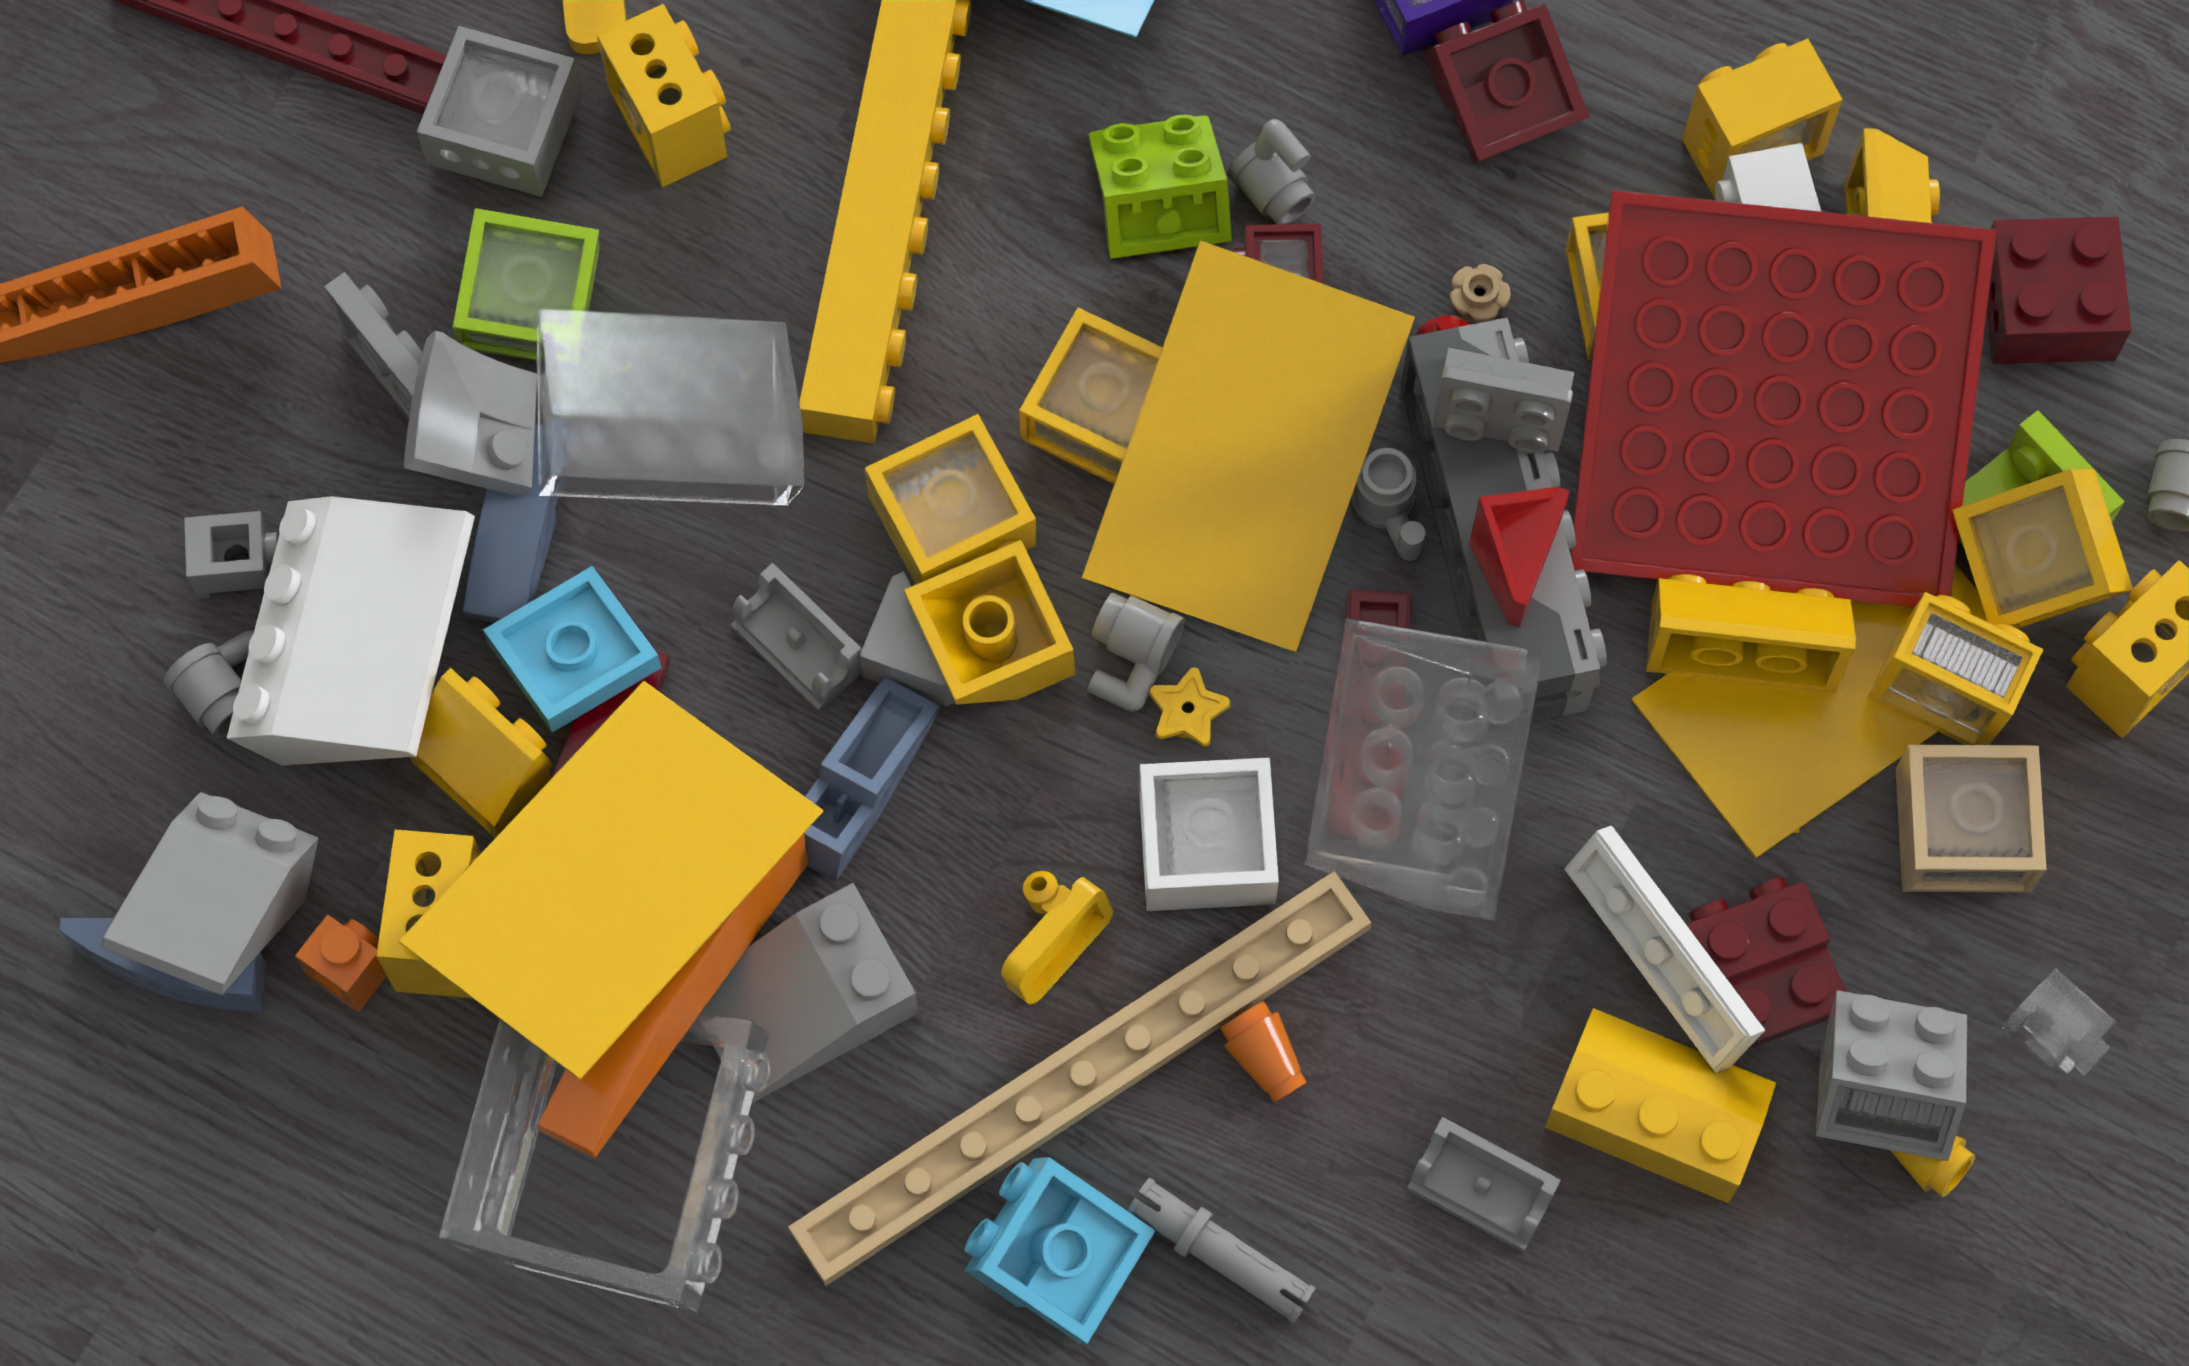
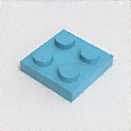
(572, 649)

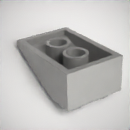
(213, 893)
(817, 987)

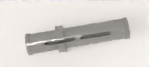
(1220, 1250)

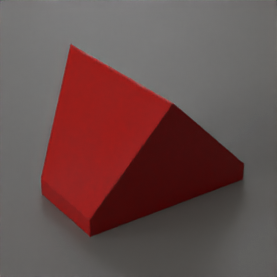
(1513, 542)

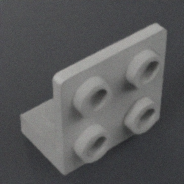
(1503, 401)

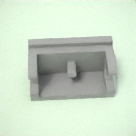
(797, 639)
(1483, 1184)

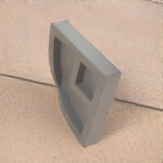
(472, 418)

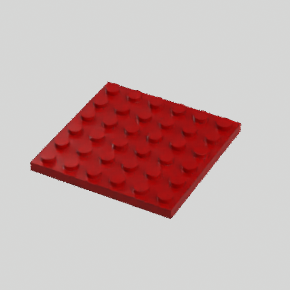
(1781, 397)

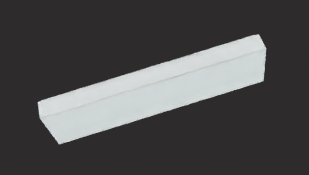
(1664, 949)

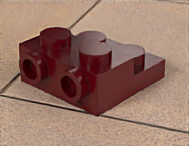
(1506, 79)
(1772, 955)

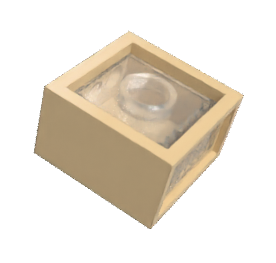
(1970, 818)

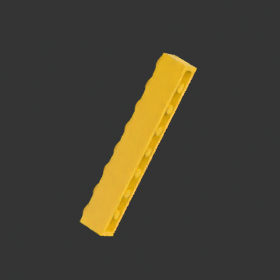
(881, 219)

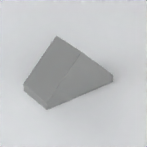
(899, 648)

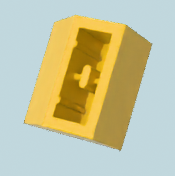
(479, 754)

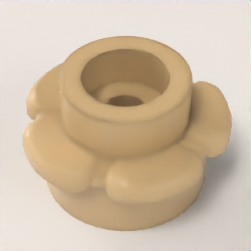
(1474, 307)

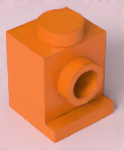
(343, 961)

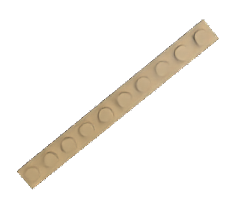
(1078, 1078)

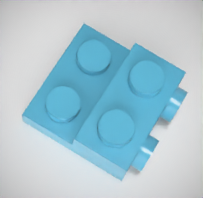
(1057, 1247)

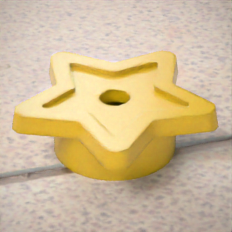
(1188, 725)

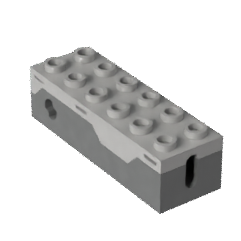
(1455, 478)

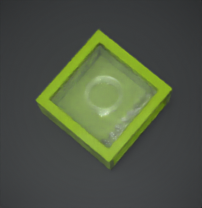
(513, 272)

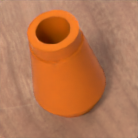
(1264, 1050)

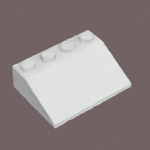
(350, 631)

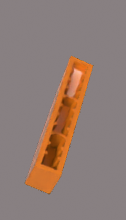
(138, 286)
(592, 1108)

